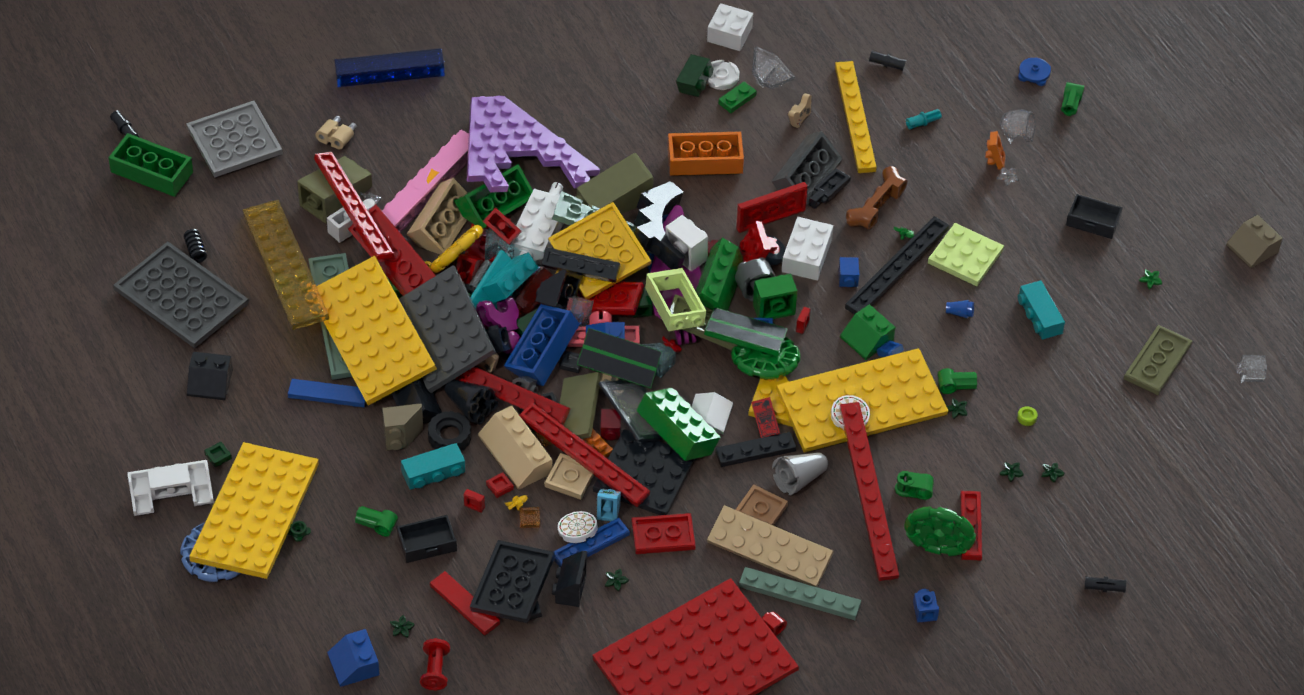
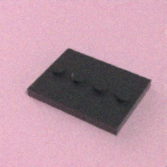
(512, 581)

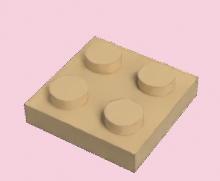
(568, 477)

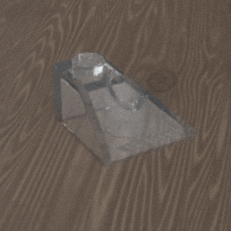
(769, 69)

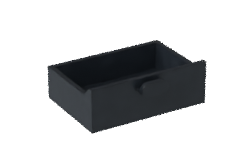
(1094, 216)
(427, 538)

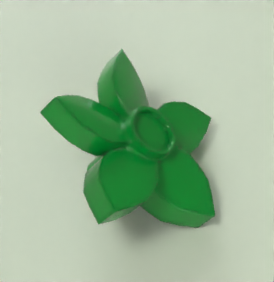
(904, 232)
(1151, 278)

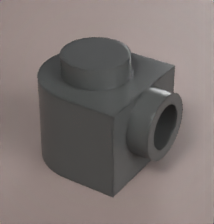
(527, 383)

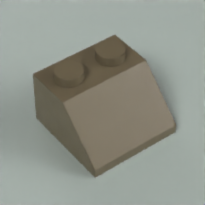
(1255, 241)
(402, 425)

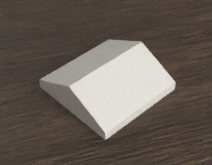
(713, 409)

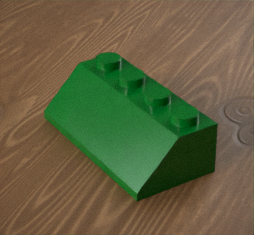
(480, 202)
(718, 276)

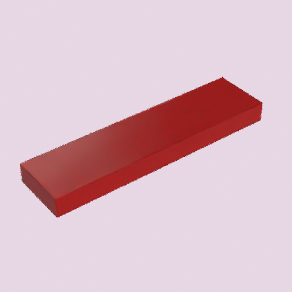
(971, 509)
(460, 600)

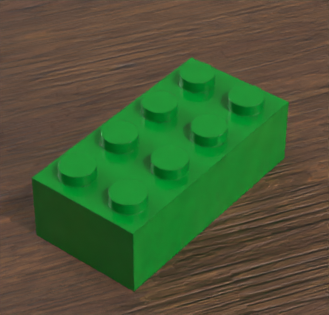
(151, 164)
(678, 423)

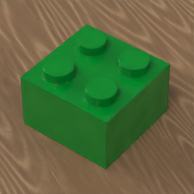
(775, 297)

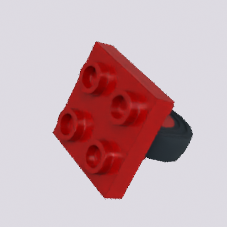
(761, 245)

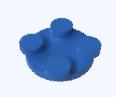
(1035, 71)

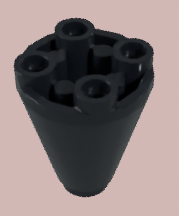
(472, 399)

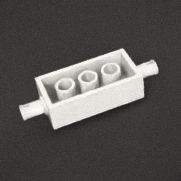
(537, 224)

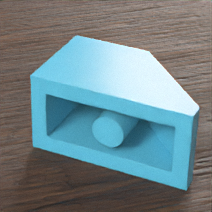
(608, 504)

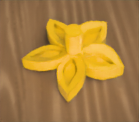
(517, 501)

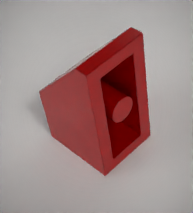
(502, 226)
(468, 266)

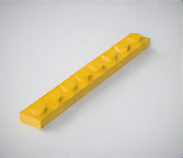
(855, 117)

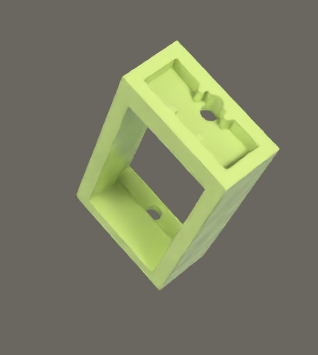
(676, 279)

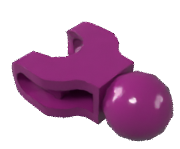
(504, 317)

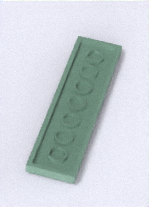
(323, 269)

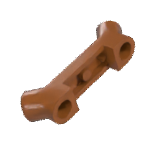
(868, 215)

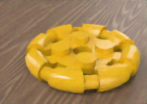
(456, 249)

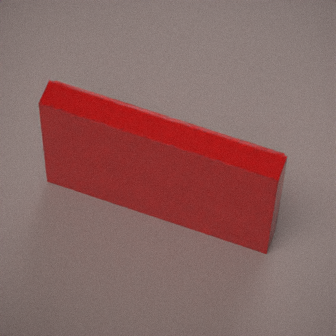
(663, 533)

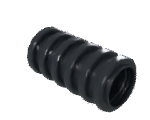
(195, 245)

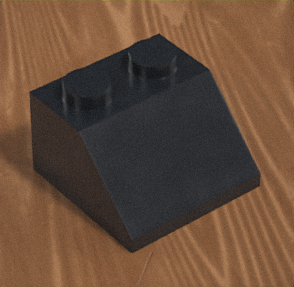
(558, 288)
(209, 375)
(571, 580)

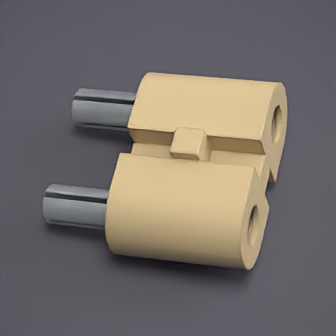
(335, 134)

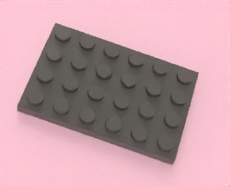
(181, 294)
(447, 327)

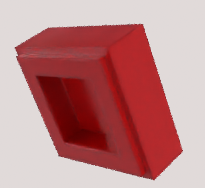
(803, 320)
(500, 485)
(474, 500)

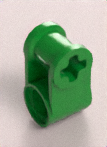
(916, 485)

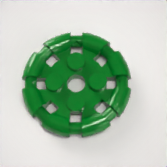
(749, 359)
(924, 525)

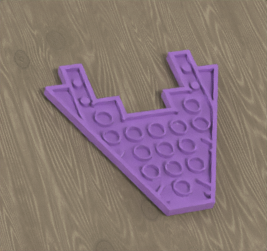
(503, 131)

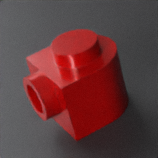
(774, 622)

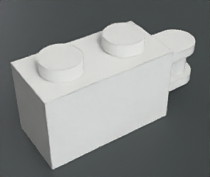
(340, 222)

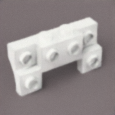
(170, 482)

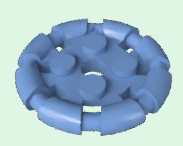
(207, 573)

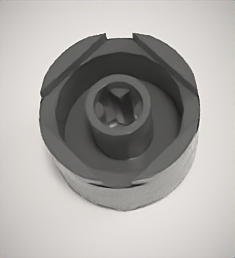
(751, 271)

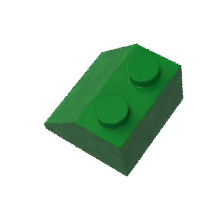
(868, 332)

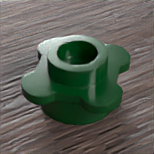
(299, 526)

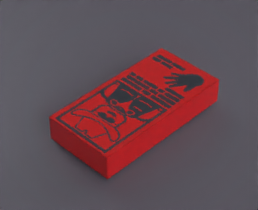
(765, 417)

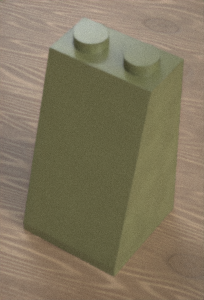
(618, 184)
(319, 198)

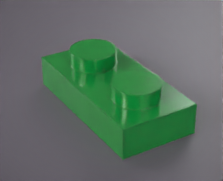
(737, 97)

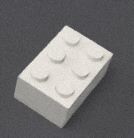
(807, 248)

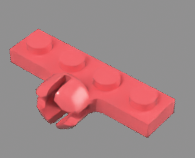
(578, 338)

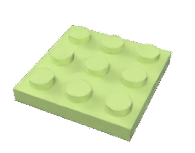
(965, 254)

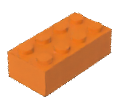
(705, 153)

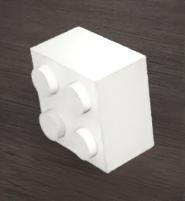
(730, 27)
(689, 241)

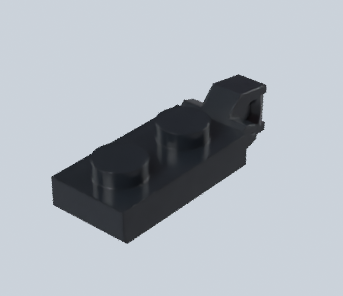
(829, 187)

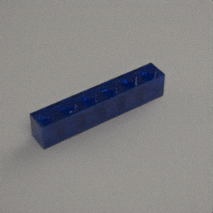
(389, 67)

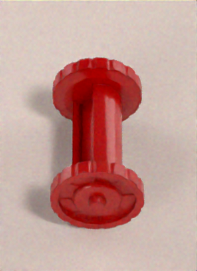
(435, 650)

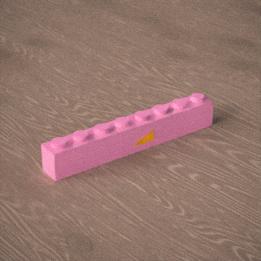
(418, 190)

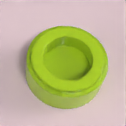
(1027, 416)

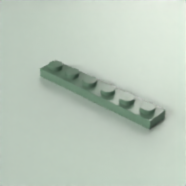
(800, 593)

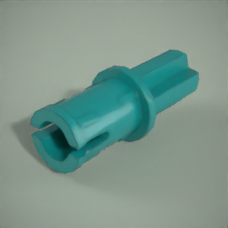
(923, 119)

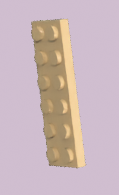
(770, 546)

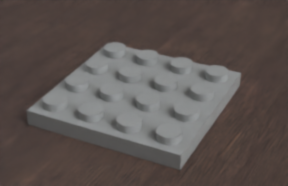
(234, 138)

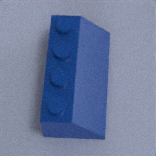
(542, 343)

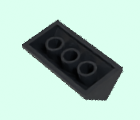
(418, 394)

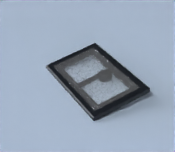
(626, 399)

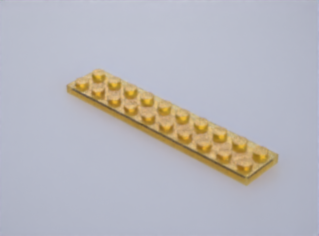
(285, 264)

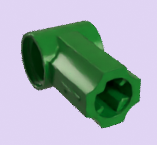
(1072, 96)
(951, 380)
(381, 522)

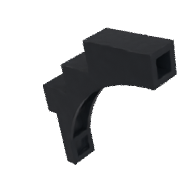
(650, 231)

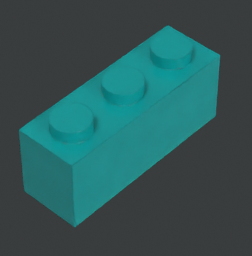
(510, 277)
(1041, 310)
(433, 466)

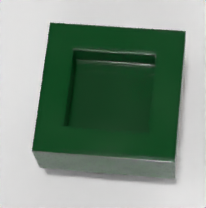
(218, 454)

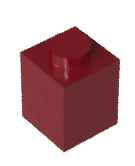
(610, 424)

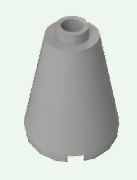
(798, 470)

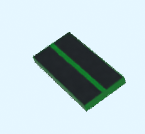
(745, 331)
(619, 358)

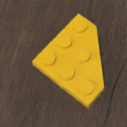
(767, 388)

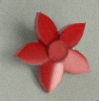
(671, 344)

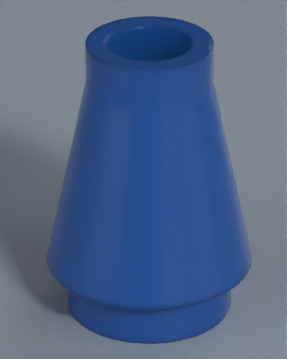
(960, 308)

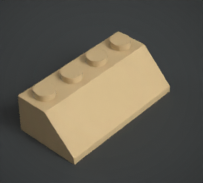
(439, 219)
(515, 448)

